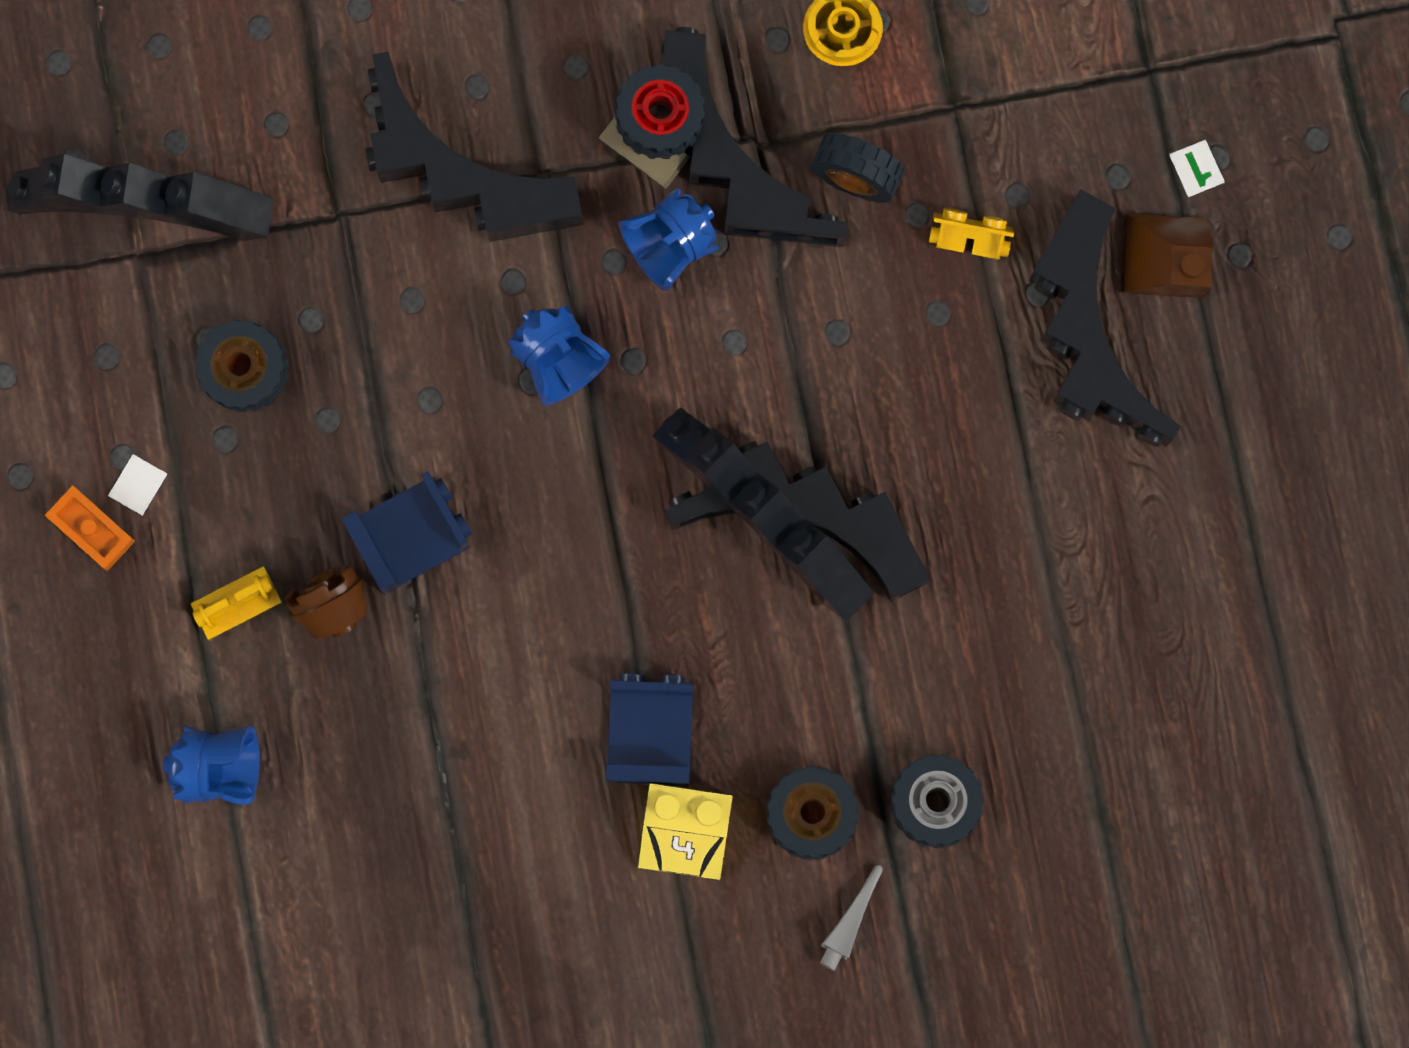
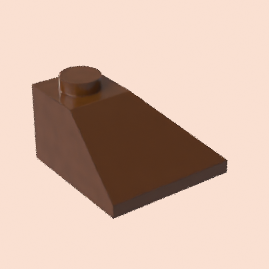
(1167, 256)

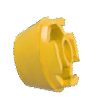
(842, 30)

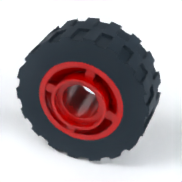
(659, 87)

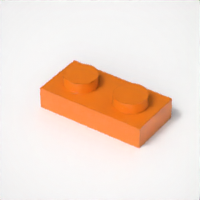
(90, 528)

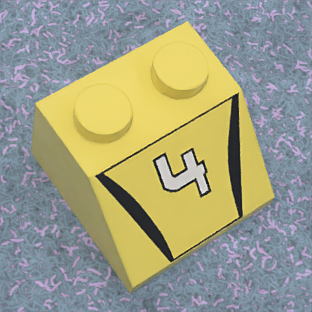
(685, 831)

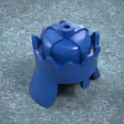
(669, 237)
(556, 353)
(214, 766)

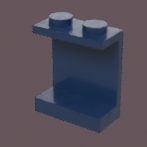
(408, 533)
(649, 730)

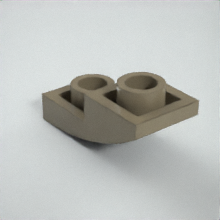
(657, 169)

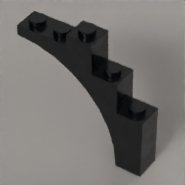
(130, 190)
(509, 203)
(1076, 330)
(766, 511)
(867, 530)

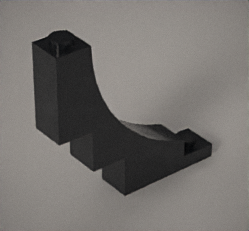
(756, 201)

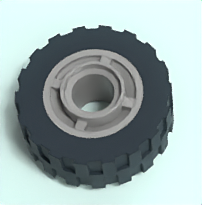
(951, 779)

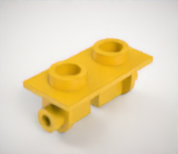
(987, 234)
(235, 603)

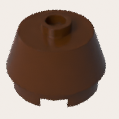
(329, 603)

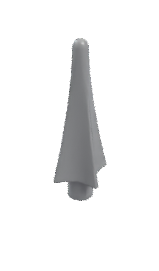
(842, 937)

